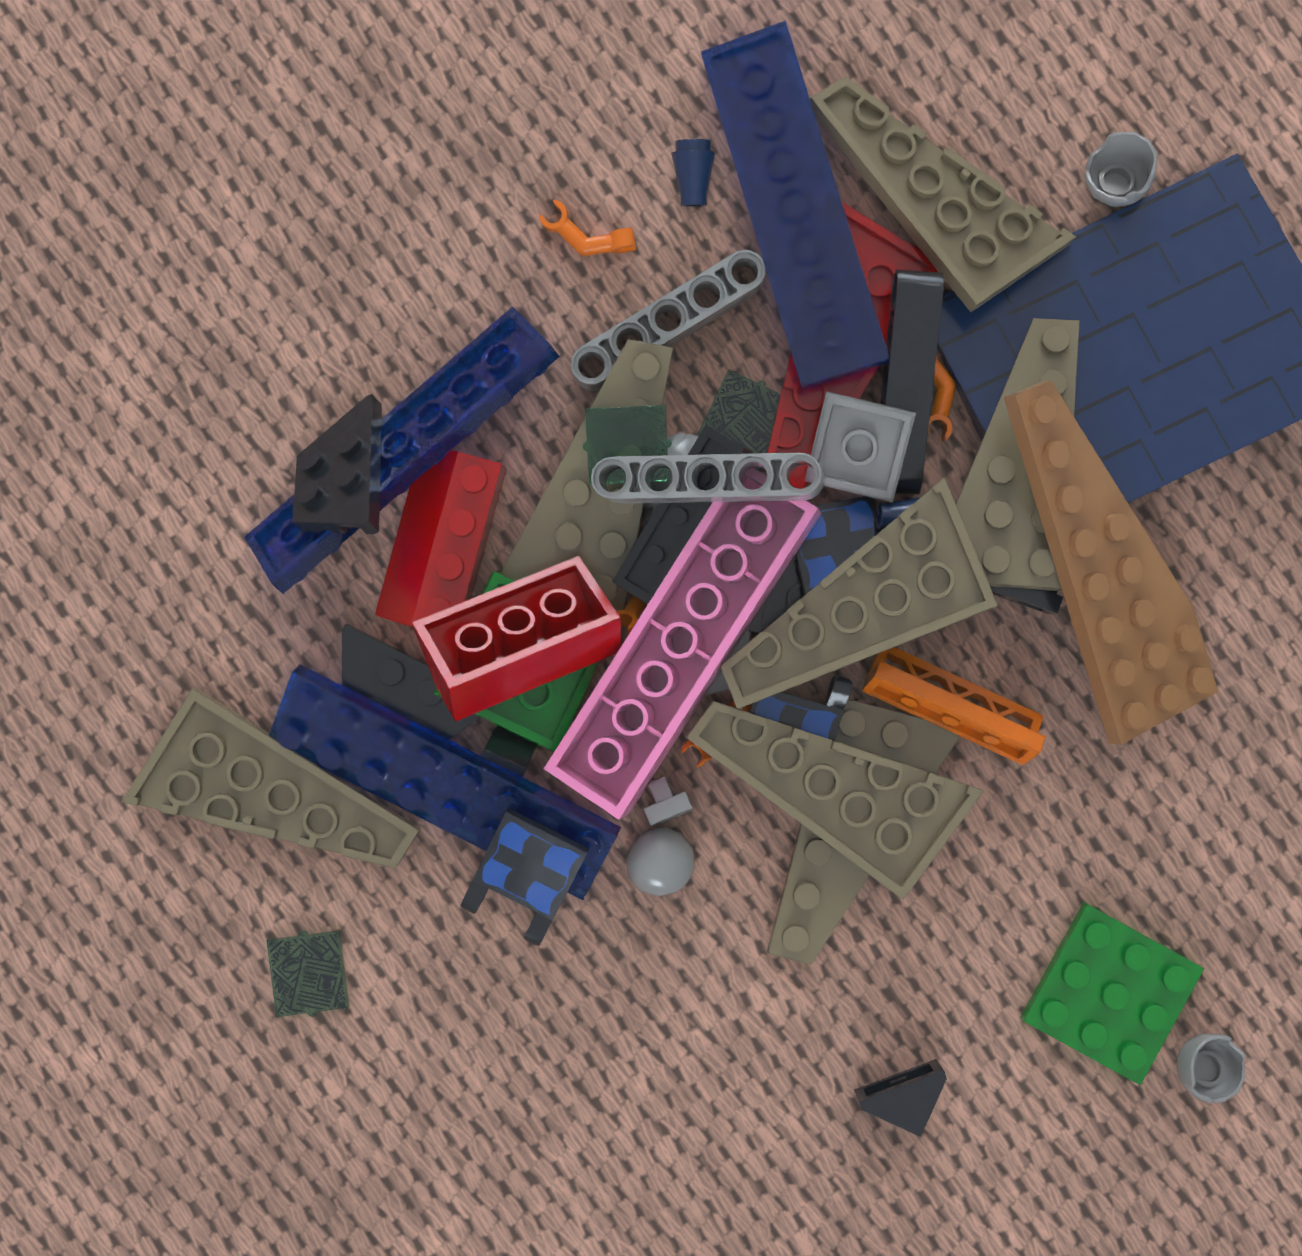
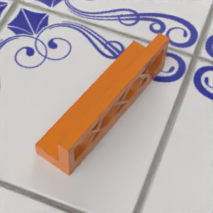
(951, 709)

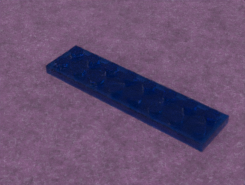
(795, 206)
(418, 435)
(425, 770)

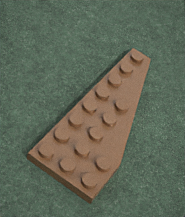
(1120, 594)

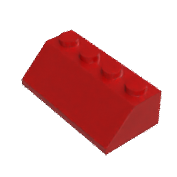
(441, 538)
(518, 637)

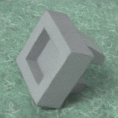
(667, 805)

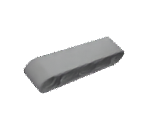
(680, 302)
(686, 471)

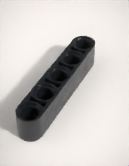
(911, 367)

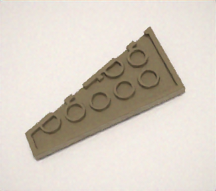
(938, 197)
(997, 493)
(571, 514)
(888, 592)
(244, 780)
(860, 803)
(819, 877)

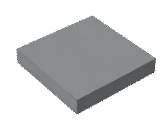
(861, 445)

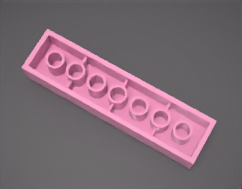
(679, 647)

